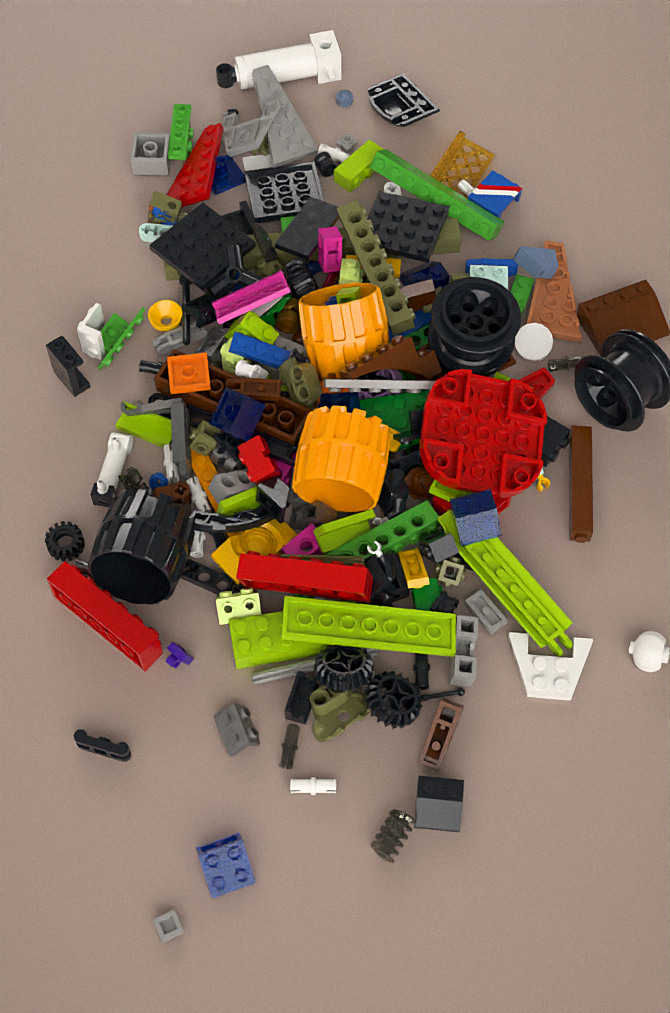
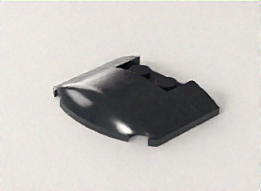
(400, 101)

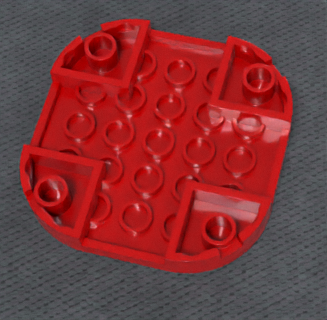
(482, 434)

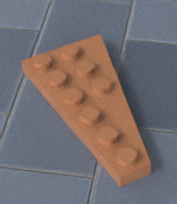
(554, 300)

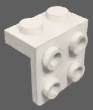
(90, 334)

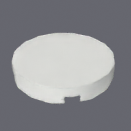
(533, 342)

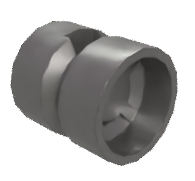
(225, 461)

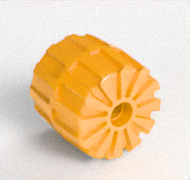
(342, 331)
(341, 459)

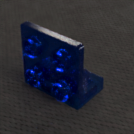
(225, 865)

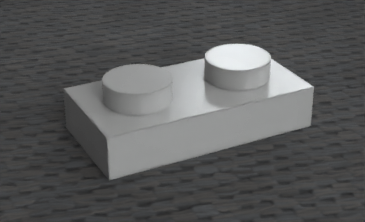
(486, 611)

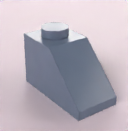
(537, 261)

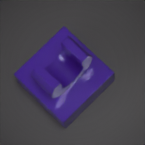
(178, 655)

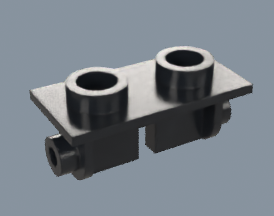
(404, 461)

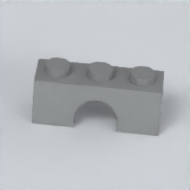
(463, 664)

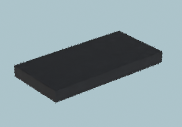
(302, 233)

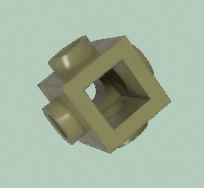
(266, 269)
(202, 438)
(453, 578)

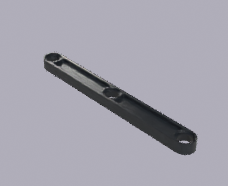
(279, 449)

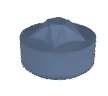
(344, 98)

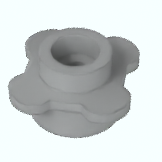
(347, 142)

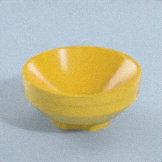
(162, 310)

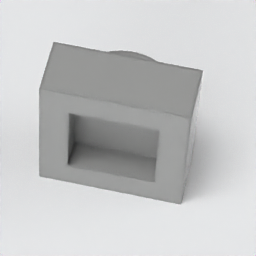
(168, 926)

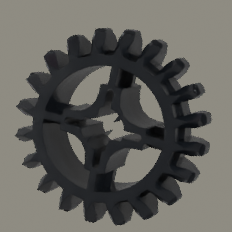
(301, 277)
(343, 668)
(388, 704)

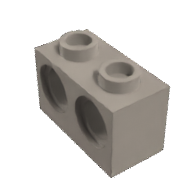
(230, 484)

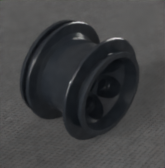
(477, 308)
(623, 380)

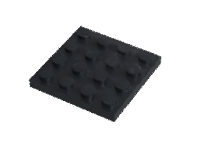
(282, 190)
(407, 225)
(198, 244)

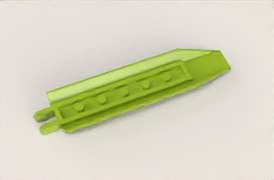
(514, 589)

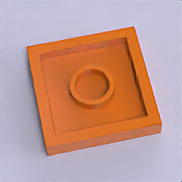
(188, 373)

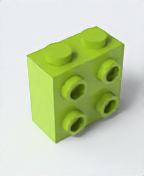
(252, 326)

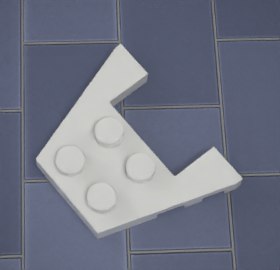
(549, 675)

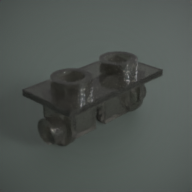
(132, 480)

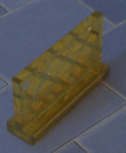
(453, 153)

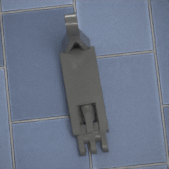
(180, 429)

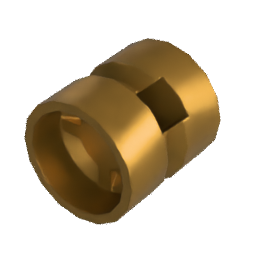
(288, 318)

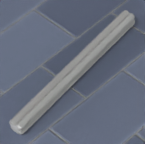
(292, 669)

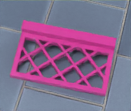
(250, 297)

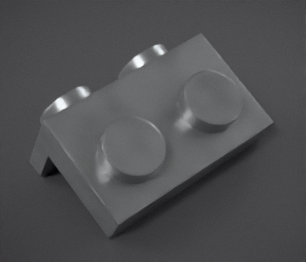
(236, 728)

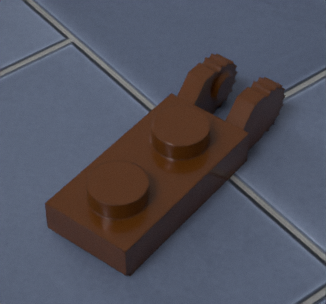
(257, 388)

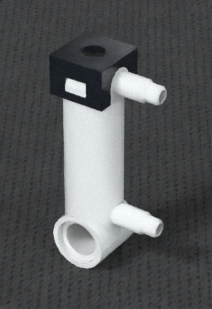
(105, 489)

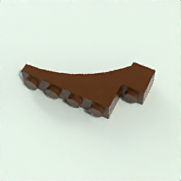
(396, 355)

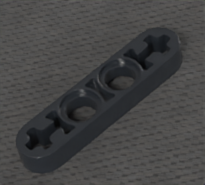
(211, 583)

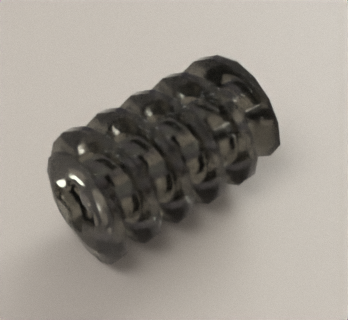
(391, 834)

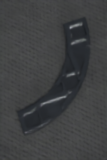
(237, 522)

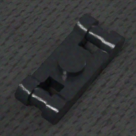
(102, 746)

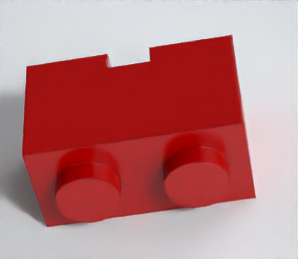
(255, 456)

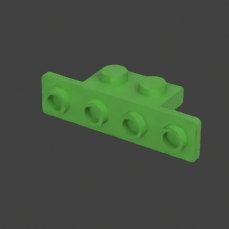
(180, 133)
(114, 332)

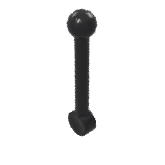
(460, 691)

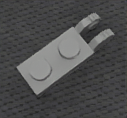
(174, 338)

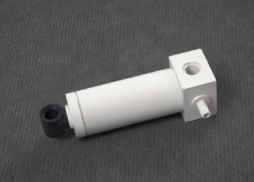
(290, 63)

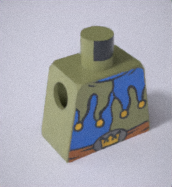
(164, 209)

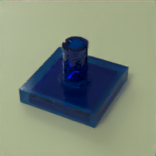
(226, 175)

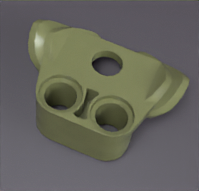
(300, 381)
(326, 715)

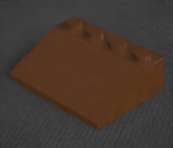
(626, 308)

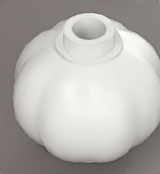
(650, 651)

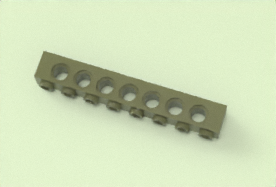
(349, 215)

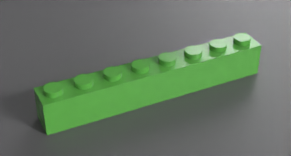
(433, 191)

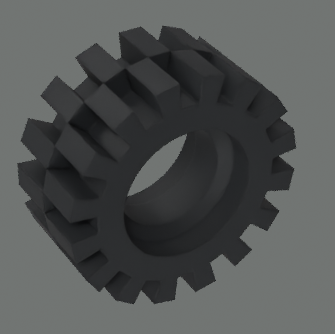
(59, 532)

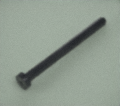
(185, 317)

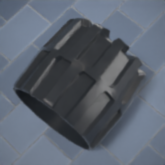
(142, 547)

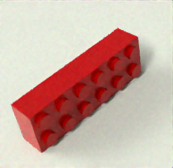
(305, 577)
(105, 615)

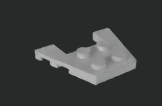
(250, 134)

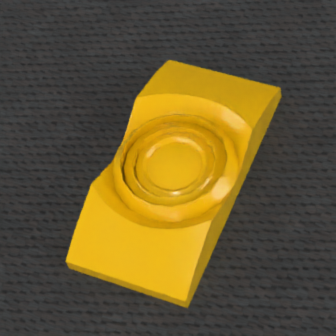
(262, 539)

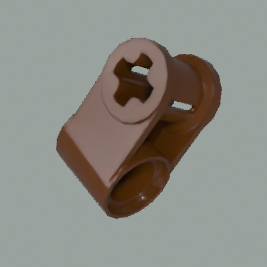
(174, 491)

